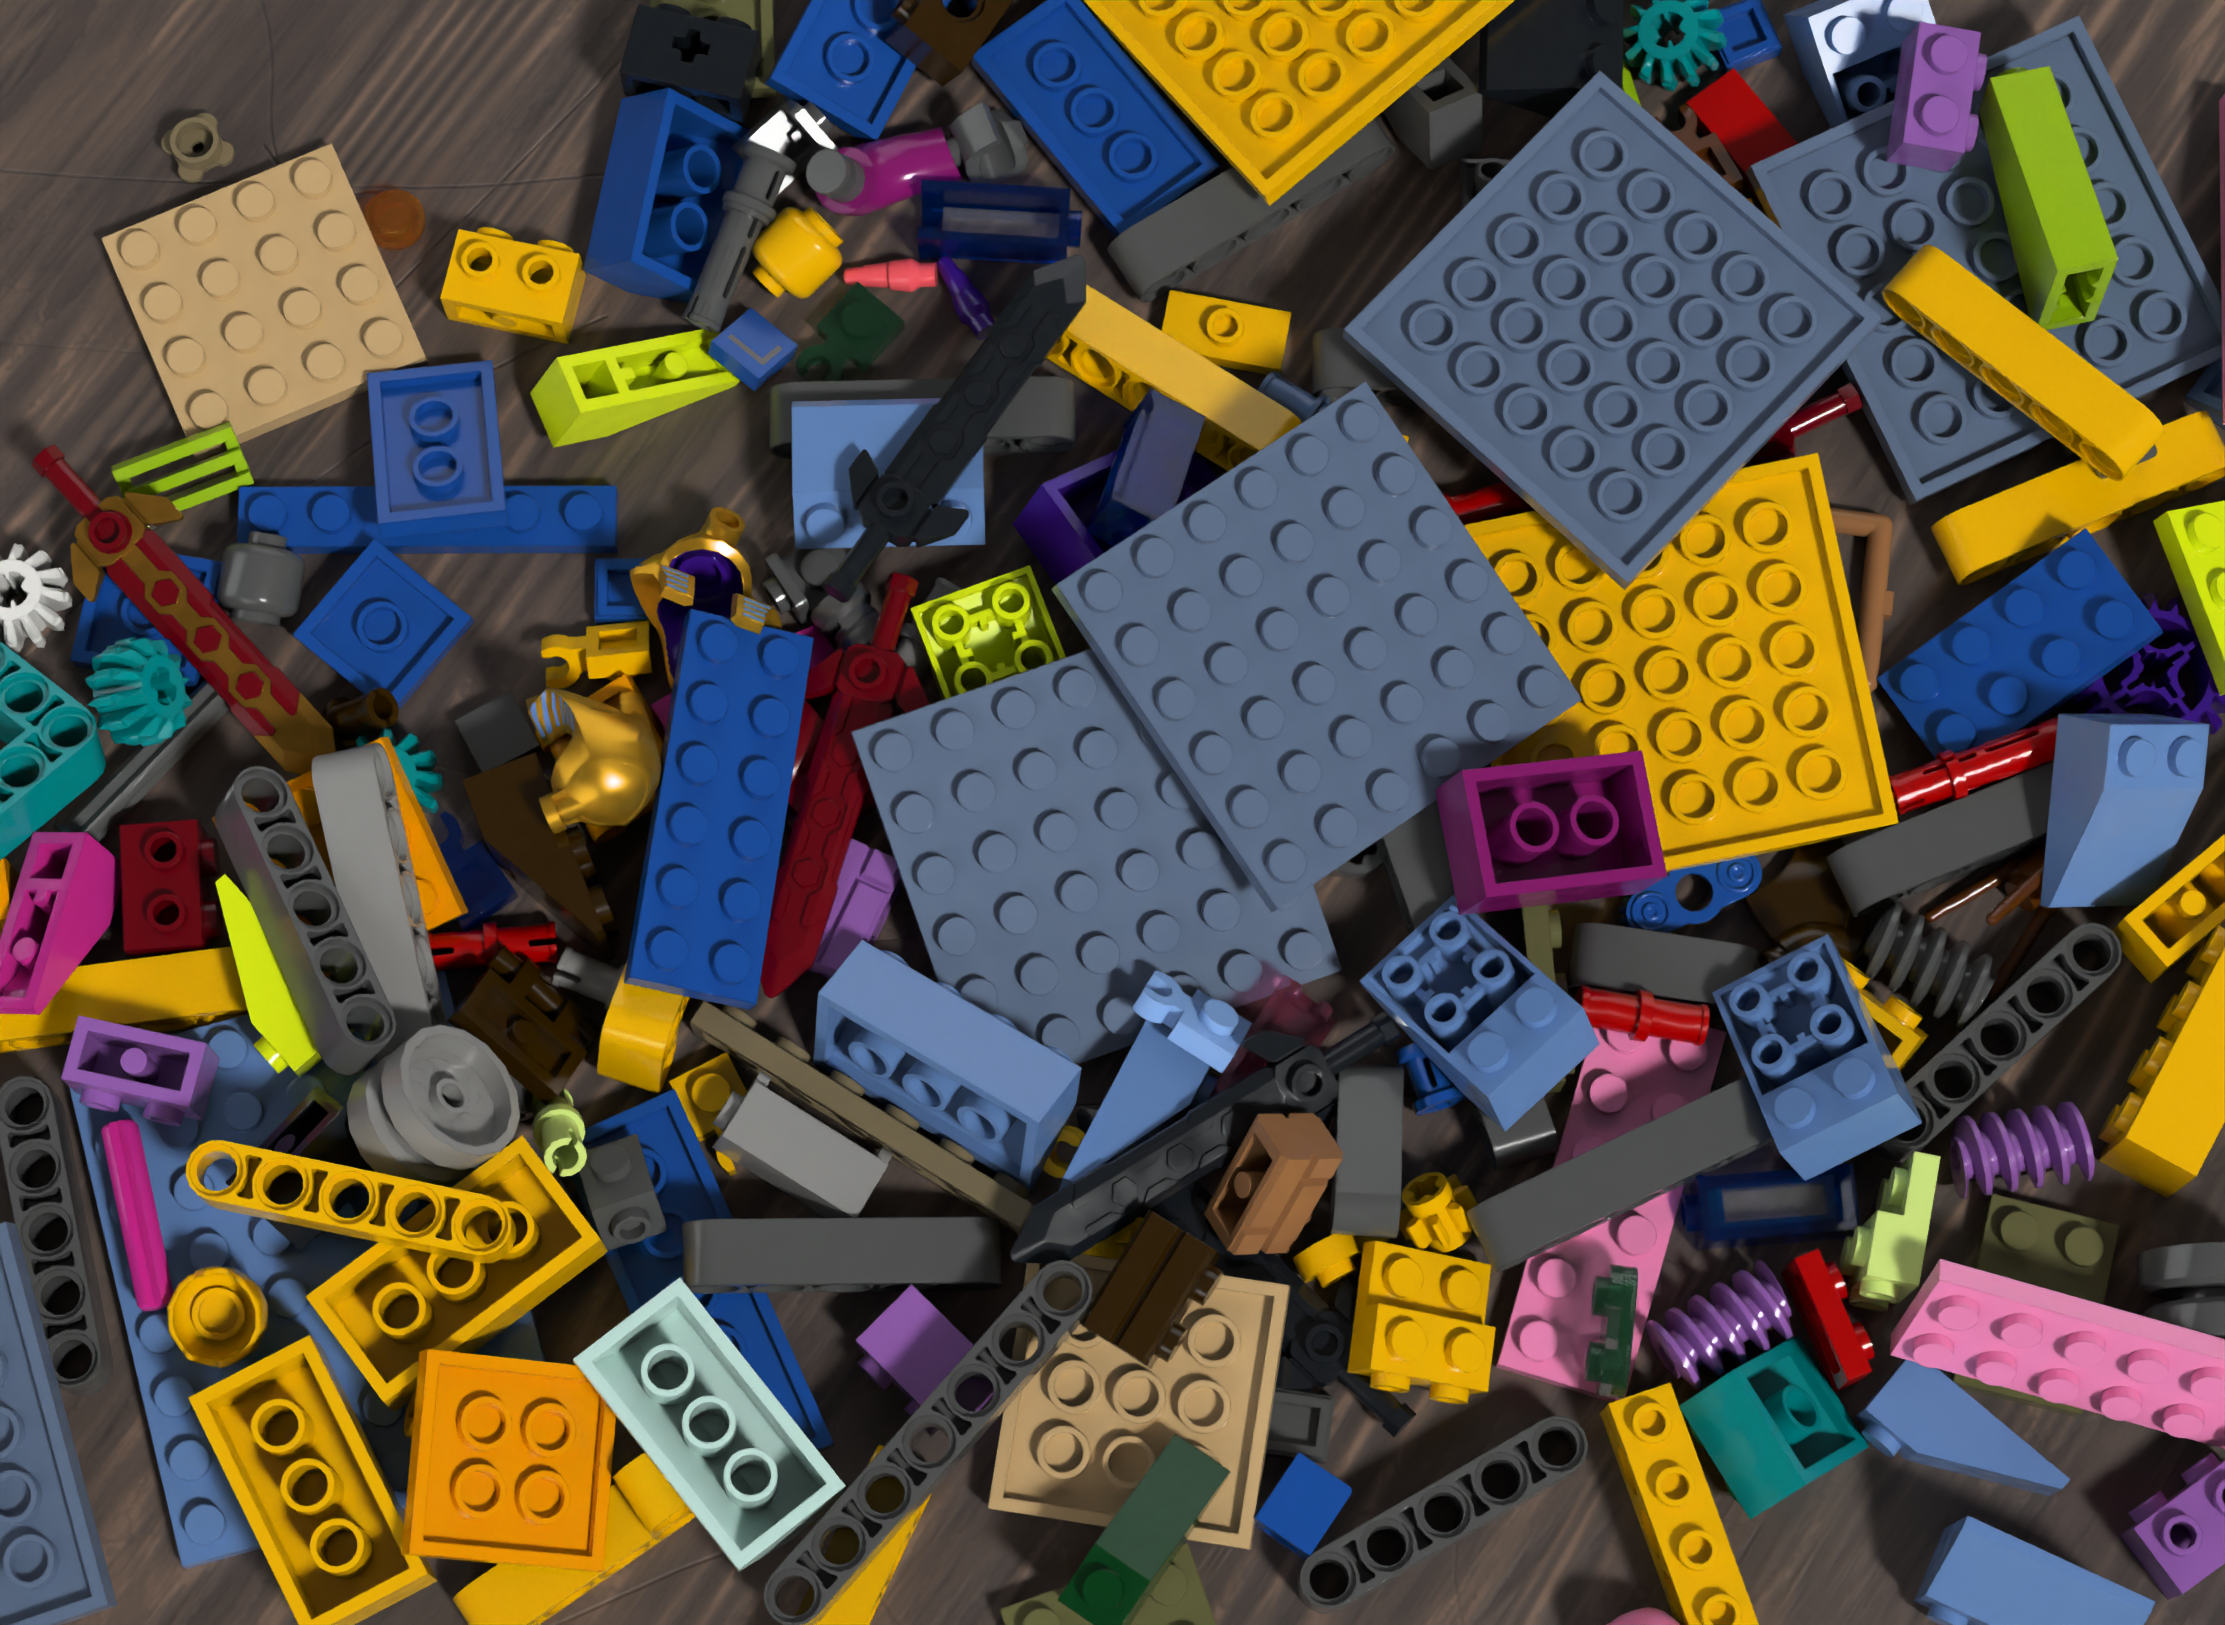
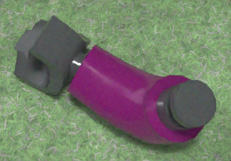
(892, 168)

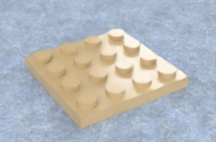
(264, 299)
(1101, 1418)

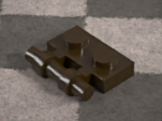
(519, 1034)

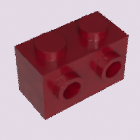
(168, 888)

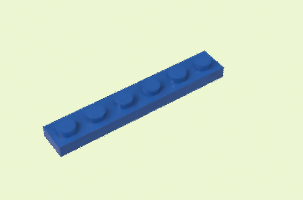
(347, 522)

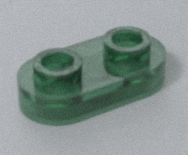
(1610, 1358)

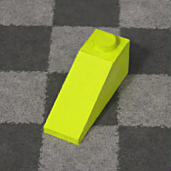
(626, 385)
(265, 989)

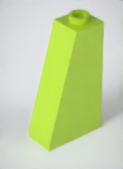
(2046, 198)

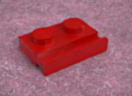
(1838, 1343)

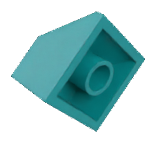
(1773, 1426)

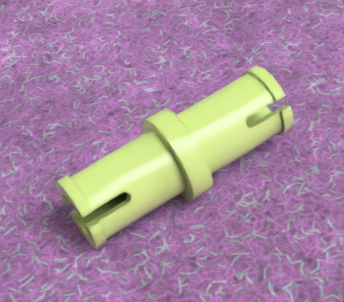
(559, 1134)

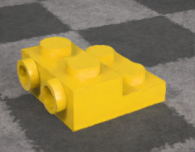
(1422, 1323)

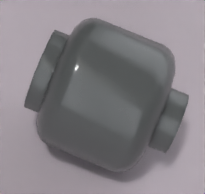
(260, 580)

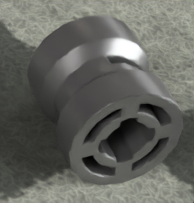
(848, 621)

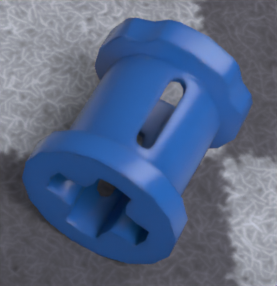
(1429, 1098)

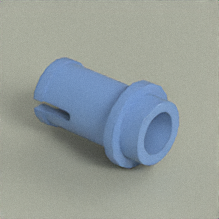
(1292, 397)

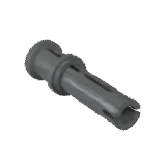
(747, 211)

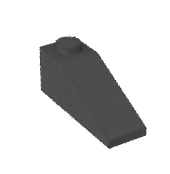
(1439, 116)

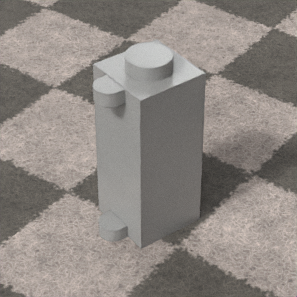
(797, 1152)

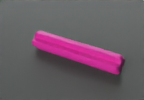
(137, 1214)

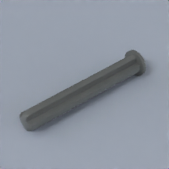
(145, 768)

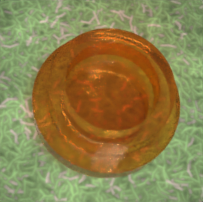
(395, 219)

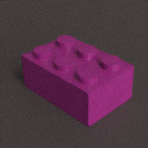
(1550, 832)

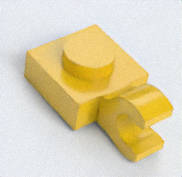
(604, 651)

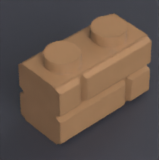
(1273, 1183)

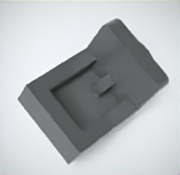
(792, 132)
(621, 1193)

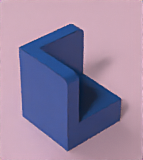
(1302, 1506)

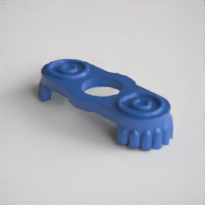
(1660, 911)

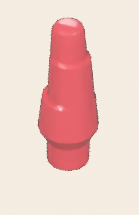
(896, 275)

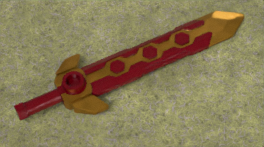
(185, 612)

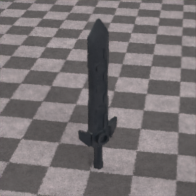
(953, 431)
(1206, 1139)
(1312, 1334)

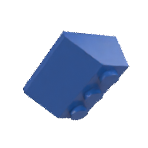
(662, 194)

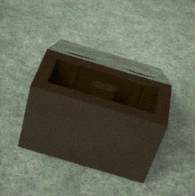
(540, 862)

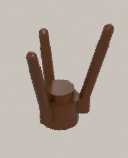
(2023, 890)

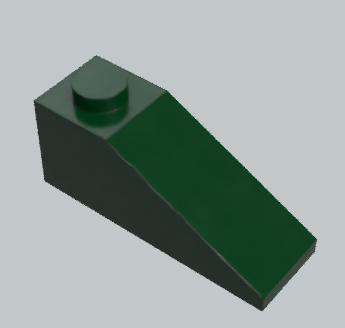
(1144, 1536)

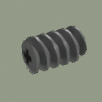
(1927, 965)

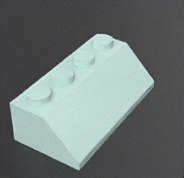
(711, 1426)

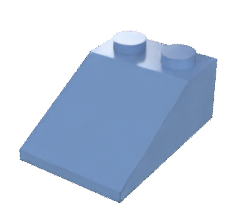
(2118, 805)

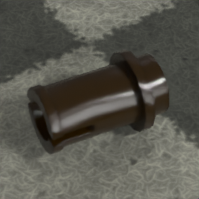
(360, 715)

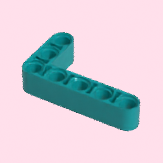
(48, 753)

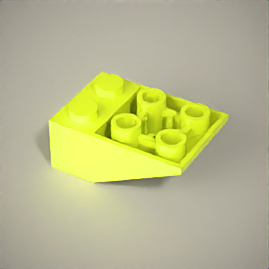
(987, 632)

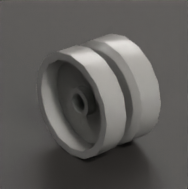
(433, 1107)

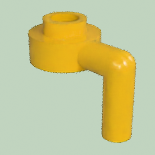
(1331, 1258)

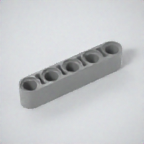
(379, 882)

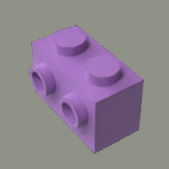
(1934, 97)
(140, 1069)
(2183, 1535)

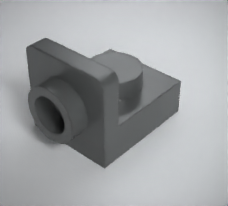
(798, 579)

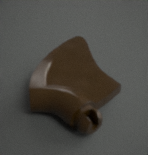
(1805, 906)

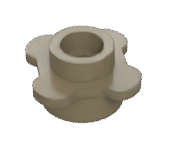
(192, 131)

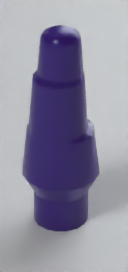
(967, 299)

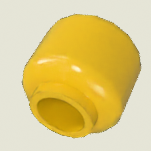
(797, 253)

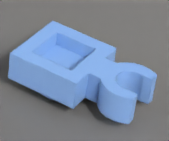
(1198, 1024)

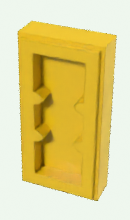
(1228, 331)

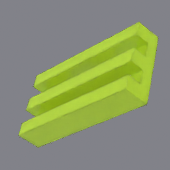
(197, 494)

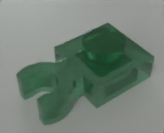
(854, 332)

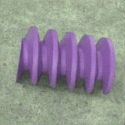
(2020, 1146)
(1722, 1325)

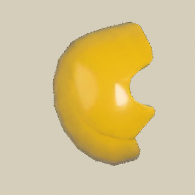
(217, 1316)

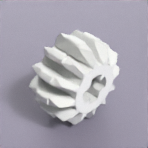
(42, 601)

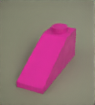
(55, 916)

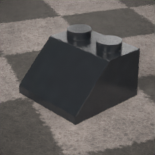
(1549, 50)

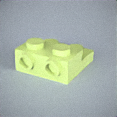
(1889, 1248)

